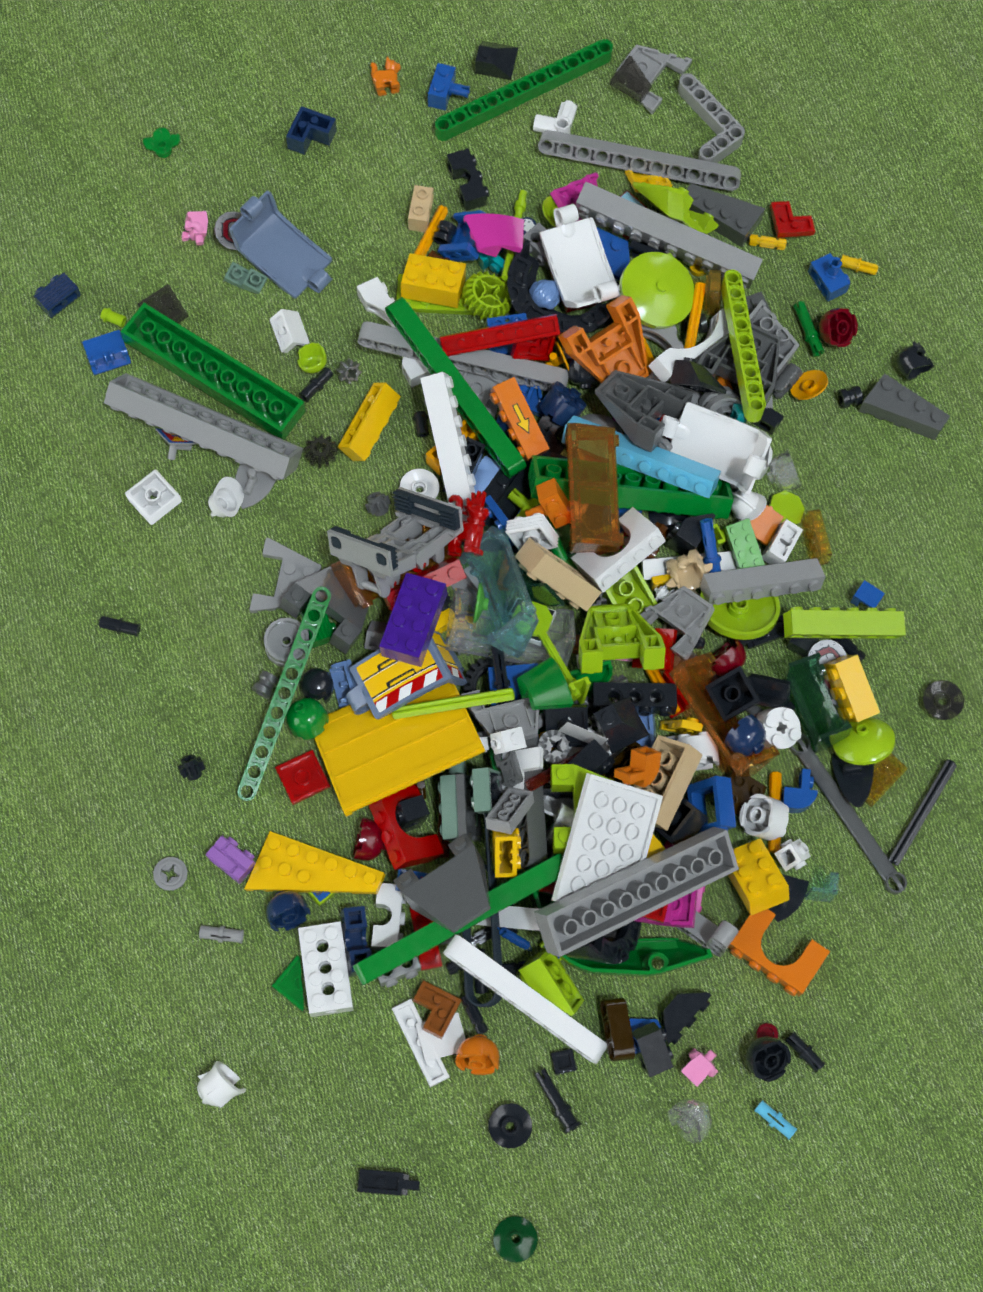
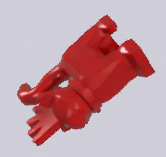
(472, 527)

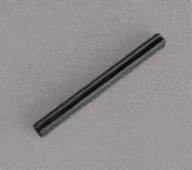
(922, 812)

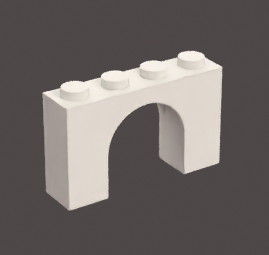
(608, 570)

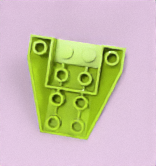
(675, 205)

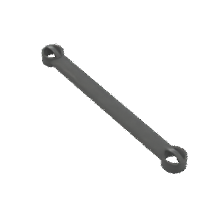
(849, 816)

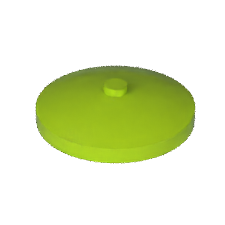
(658, 288)
(745, 618)

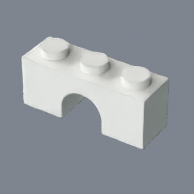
(389, 933)

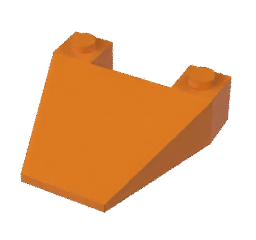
(613, 348)

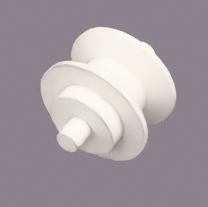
(662, 592)

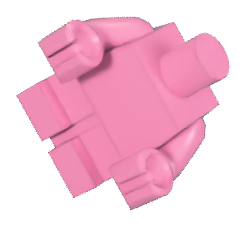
(197, 225)
(700, 1066)

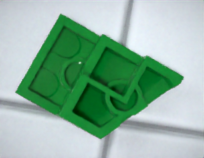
(545, 686)

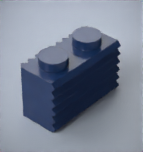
(56, 294)

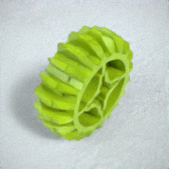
(486, 295)

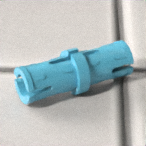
(787, 1130)

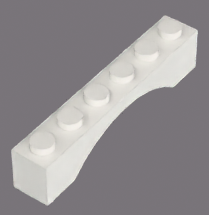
(375, 299)
(664, 363)

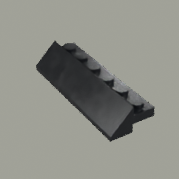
(502, 486)

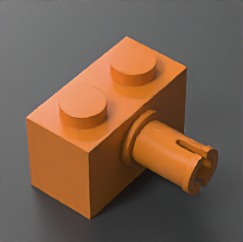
(552, 503)

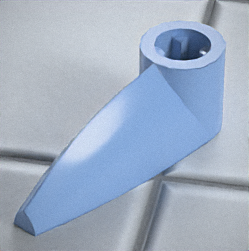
(485, 473)

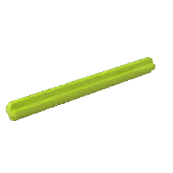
(454, 703)

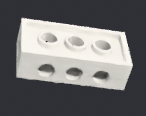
(313, 960)

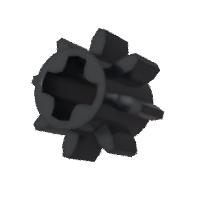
(191, 767)

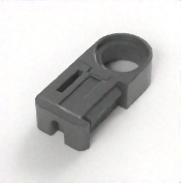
(510, 769)

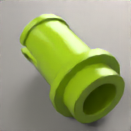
(113, 317)

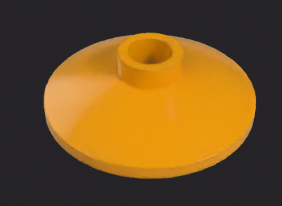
(809, 385)

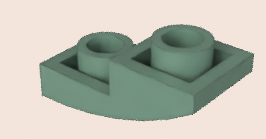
(245, 279)

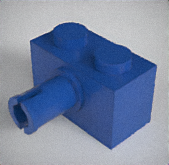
(443, 86)
(829, 276)

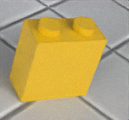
(506, 853)

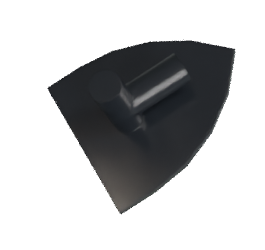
(797, 893)

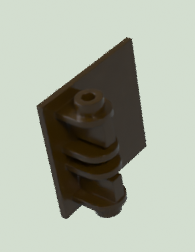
(743, 789)

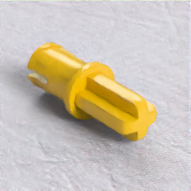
(859, 265)

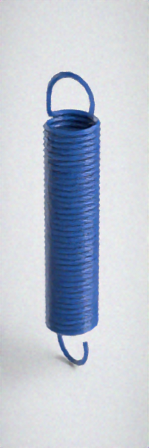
(514, 938)

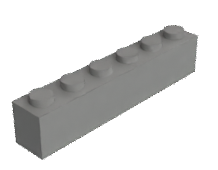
(762, 581)

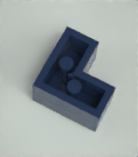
(310, 126)

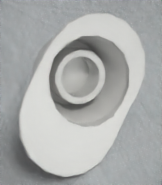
(226, 498)
(747, 505)

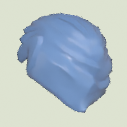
(545, 294)

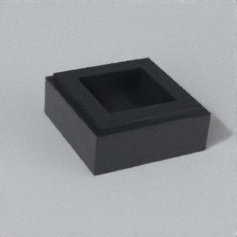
(563, 1062)

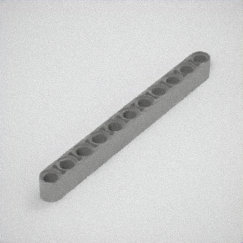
(648, 156)
(477, 362)

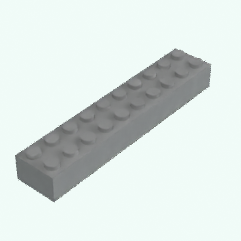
(664, 234)
(203, 426)
(636, 891)

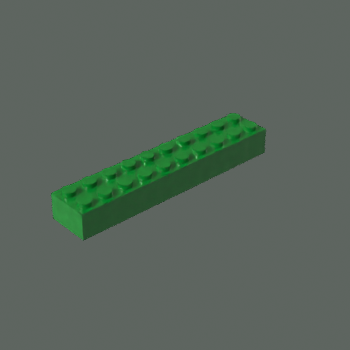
(213, 371)
(639, 490)

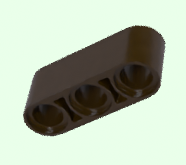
(617, 1029)

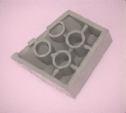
(768, 321)

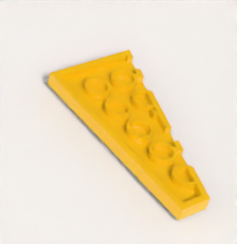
(303, 868)

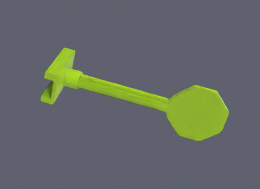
(784, 503)
(578, 688)

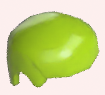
(312, 358)

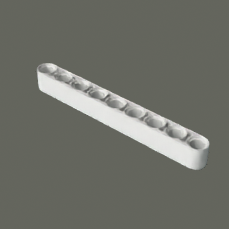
(525, 999)

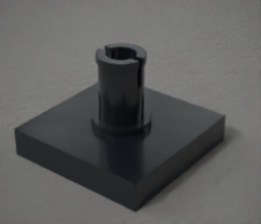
(575, 715)

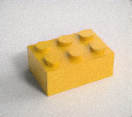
(433, 280)
(850, 688)
(758, 878)

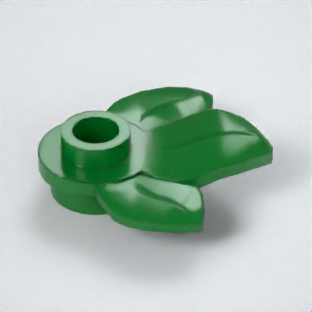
(162, 142)

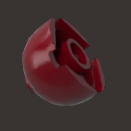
(838, 327)
(728, 658)
(368, 841)

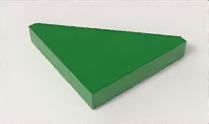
(290, 984)

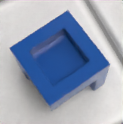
(867, 595)

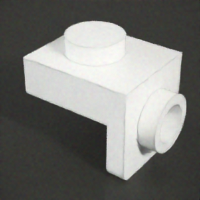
(508, 740)

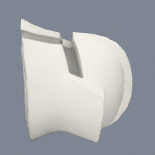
(218, 1085)

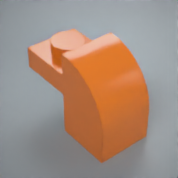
(642, 768)

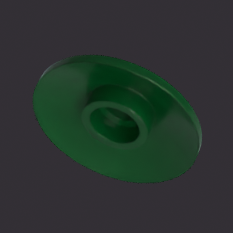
(503, 1239)

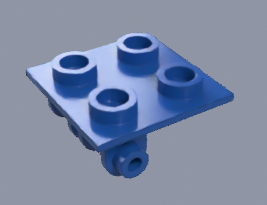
(106, 352)

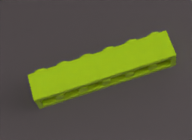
(844, 624)

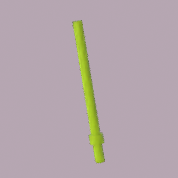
(520, 206)

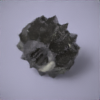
(325, 445)

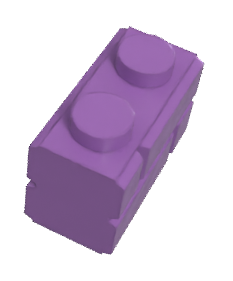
(231, 859)

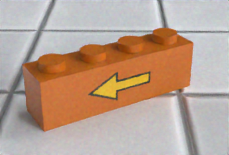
(519, 419)

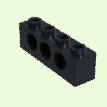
(664, 692)

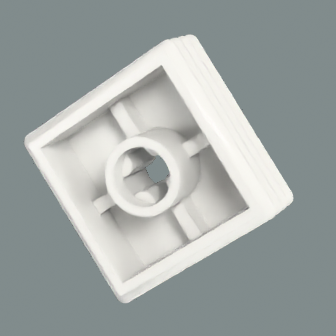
(154, 485)
(533, 526)

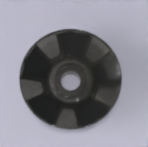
(949, 694)

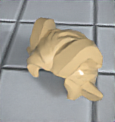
(687, 570)

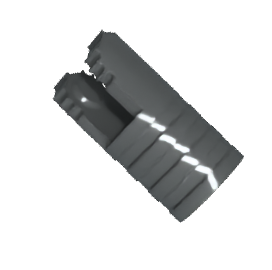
(786, 380)

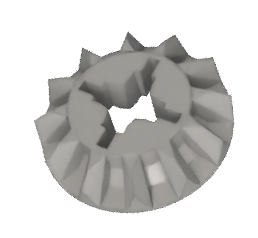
(563, 746)
(166, 865)

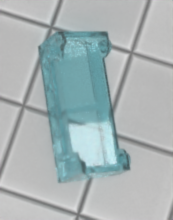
(507, 593)

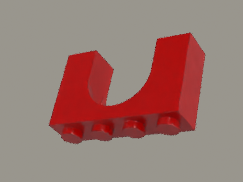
(401, 847)

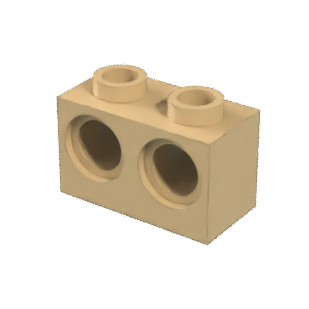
(420, 208)

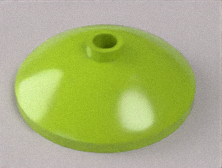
(867, 743)

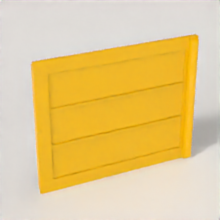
(382, 756)

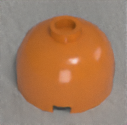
(478, 1054)

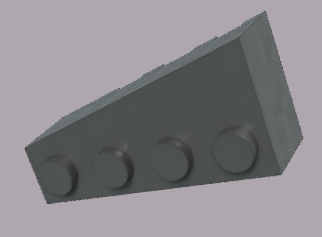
(735, 217)
(904, 408)

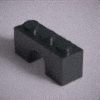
(463, 165)

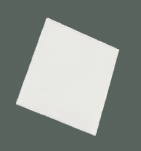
(581, 734)
(447, 1046)

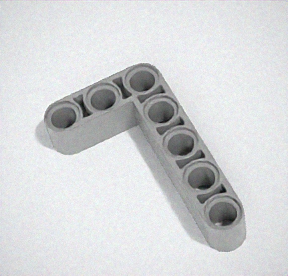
(713, 119)
(710, 935)

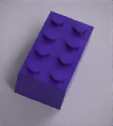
(413, 619)

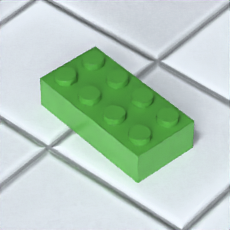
(743, 544)

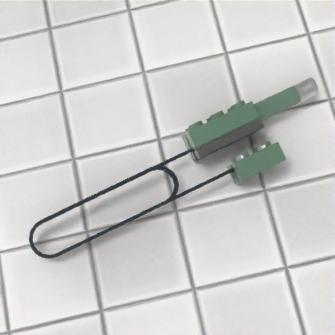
(461, 804)

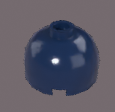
(748, 737)
(287, 910)

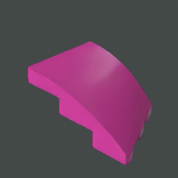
(570, 193)
(495, 232)
(679, 912)

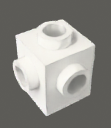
(793, 854)

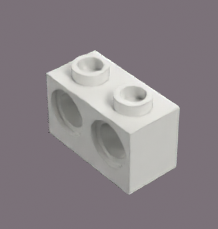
(782, 543)

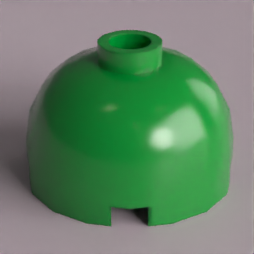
(306, 718)

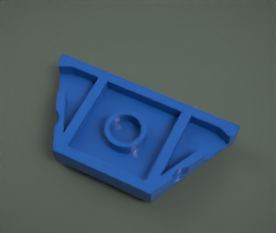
(616, 252)

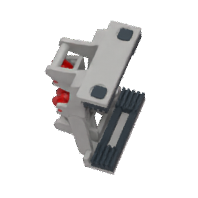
(389, 553)

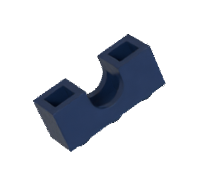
(354, 935)

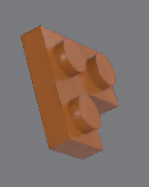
(442, 1007)

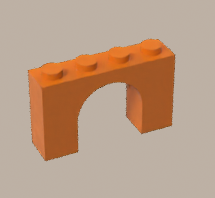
(793, 976)

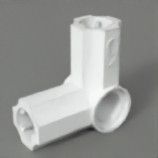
(561, 123)

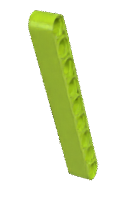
(743, 346)

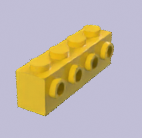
(369, 422)

